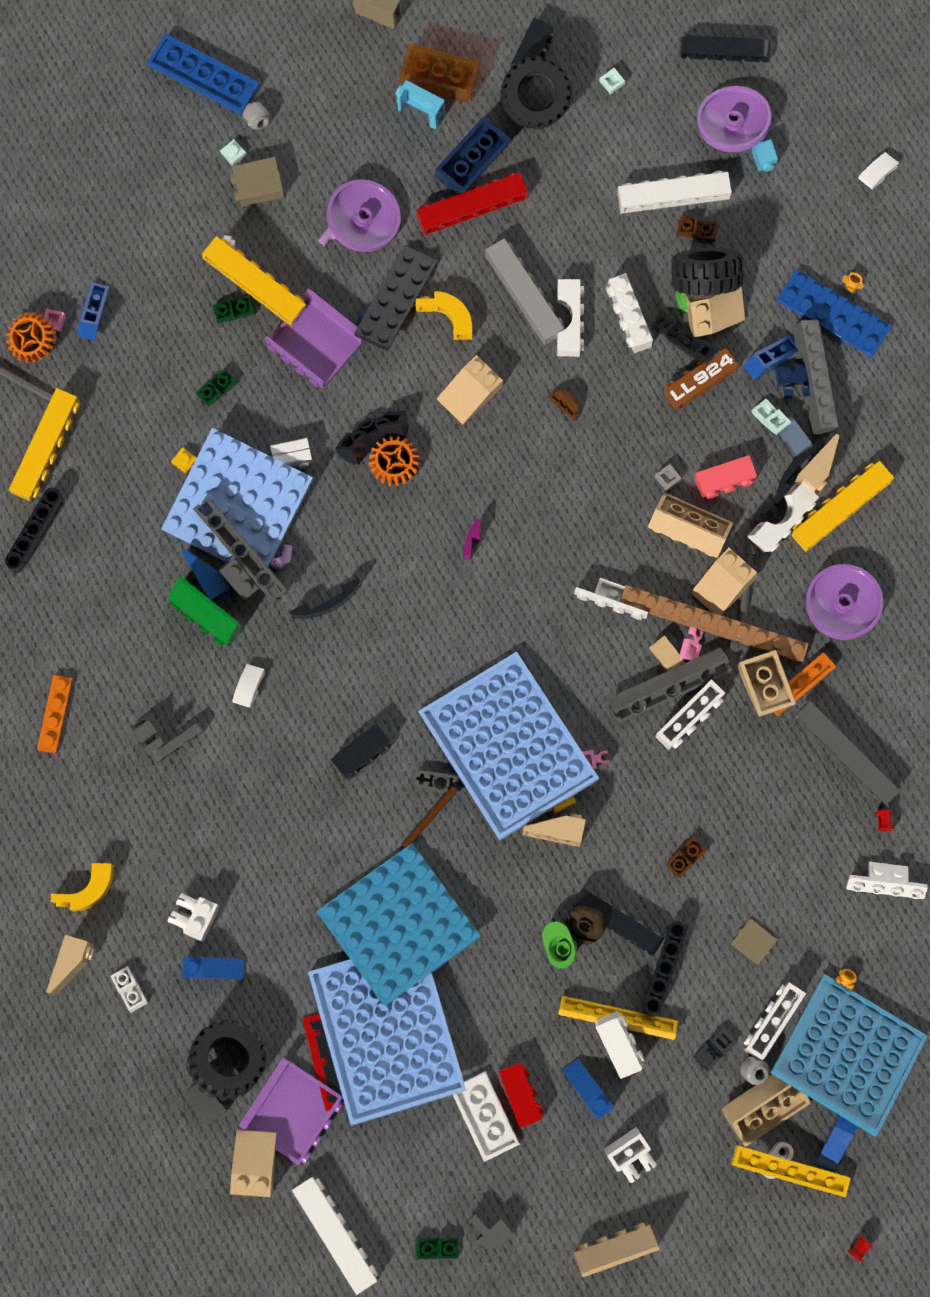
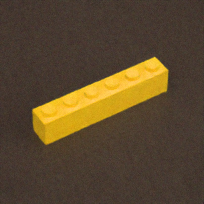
(253, 280)
(44, 445)
(842, 506)

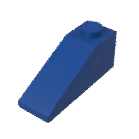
(92, 311)
(770, 357)
(210, 579)
(212, 968)
(588, 1089)
(836, 1143)

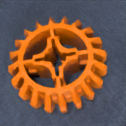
(38, 321)
(400, 447)

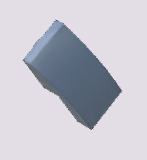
(795, 438)

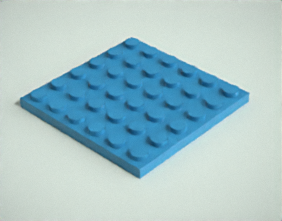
(398, 924)
(849, 1055)

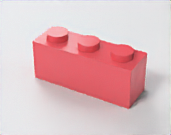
(725, 477)

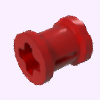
(885, 820)
(860, 1249)

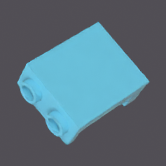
(422, 100)

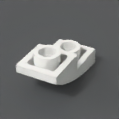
(877, 170)
(247, 686)
(129, 989)

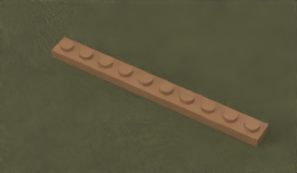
(714, 624)

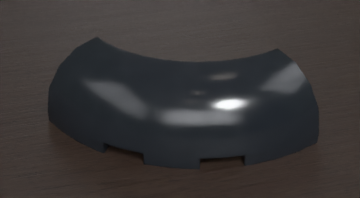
(359, 443)

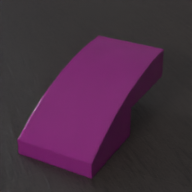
(473, 535)

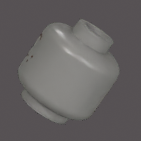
(256, 115)
(755, 1070)

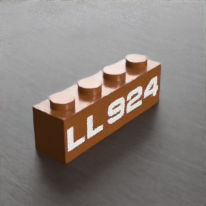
(700, 380)

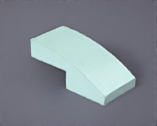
(770, 417)

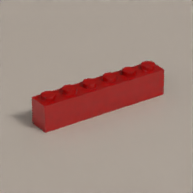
(471, 203)

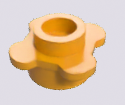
(853, 281)
(846, 978)

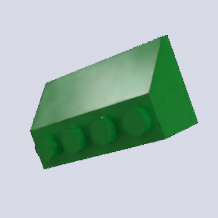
(204, 612)

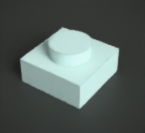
(612, 81)
(233, 152)

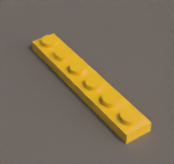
(636, 1021)
(790, 1171)

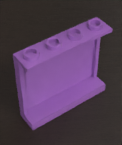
(317, 341)
(293, 1109)

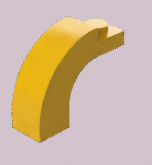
(452, 308)
(94, 892)

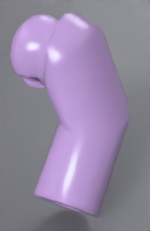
(326, 236)
(284, 559)

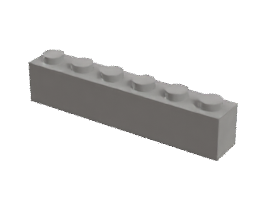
(524, 292)

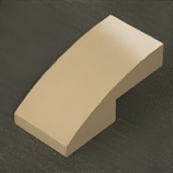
(666, 654)

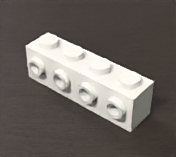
(630, 313)
(690, 714)
(774, 1021)

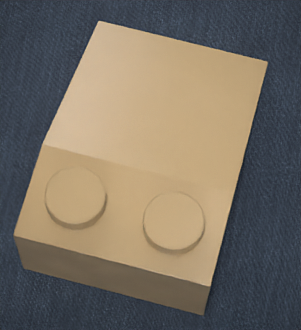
(714, 312)
(470, 390)
(819, 467)
(724, 582)
(766, 683)
(562, 830)
(70, 961)
(253, 1163)

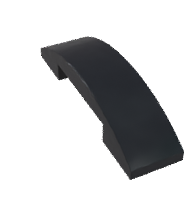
(684, 339)
(783, 488)
(305, 612)

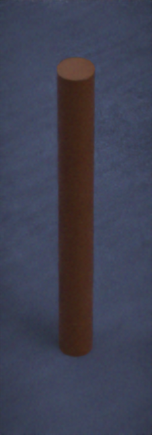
(429, 817)

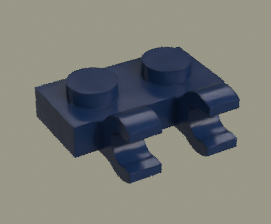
(792, 375)

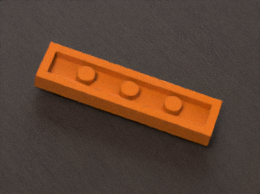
(809, 677)
(54, 714)

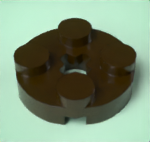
(592, 917)

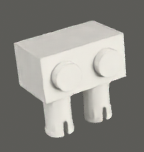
(201, 919)
(627, 1150)

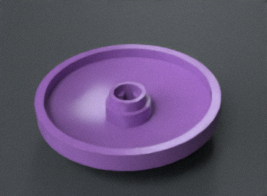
(734, 119)
(363, 215)
(844, 602)

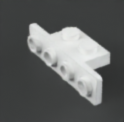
(610, 594)
(887, 880)

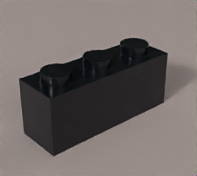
(535, 41)
(361, 752)

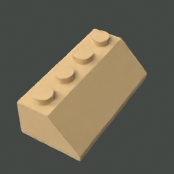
(690, 525)
(763, 1108)
(615, 1250)

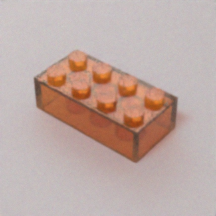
(440, 72)

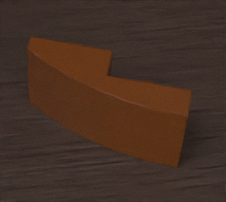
(694, 228)
(686, 857)

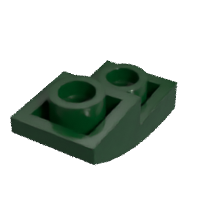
(233, 310)
(216, 388)
(436, 1248)

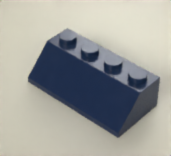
(471, 156)

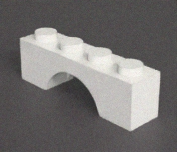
(569, 295)
(799, 500)

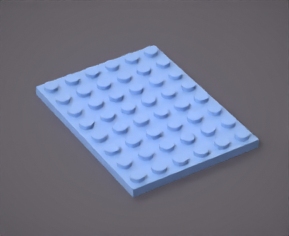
(508, 746)
(389, 1053)

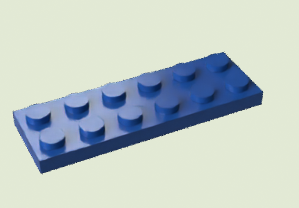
(203, 74)
(834, 313)

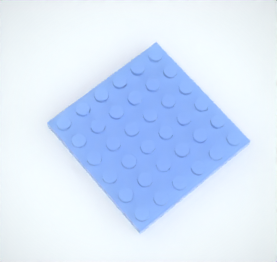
(248, 488)

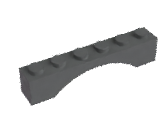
(822, 408)

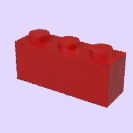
(521, 1094)

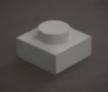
(668, 477)

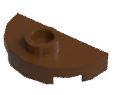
(566, 402)

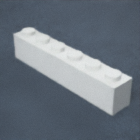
(674, 192)
(334, 1235)

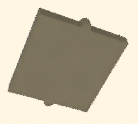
(754, 941)

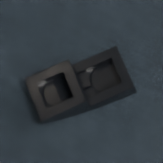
(767, 514)
(715, 1049)

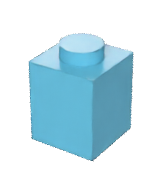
(765, 155)

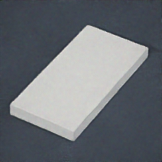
(485, 1117)

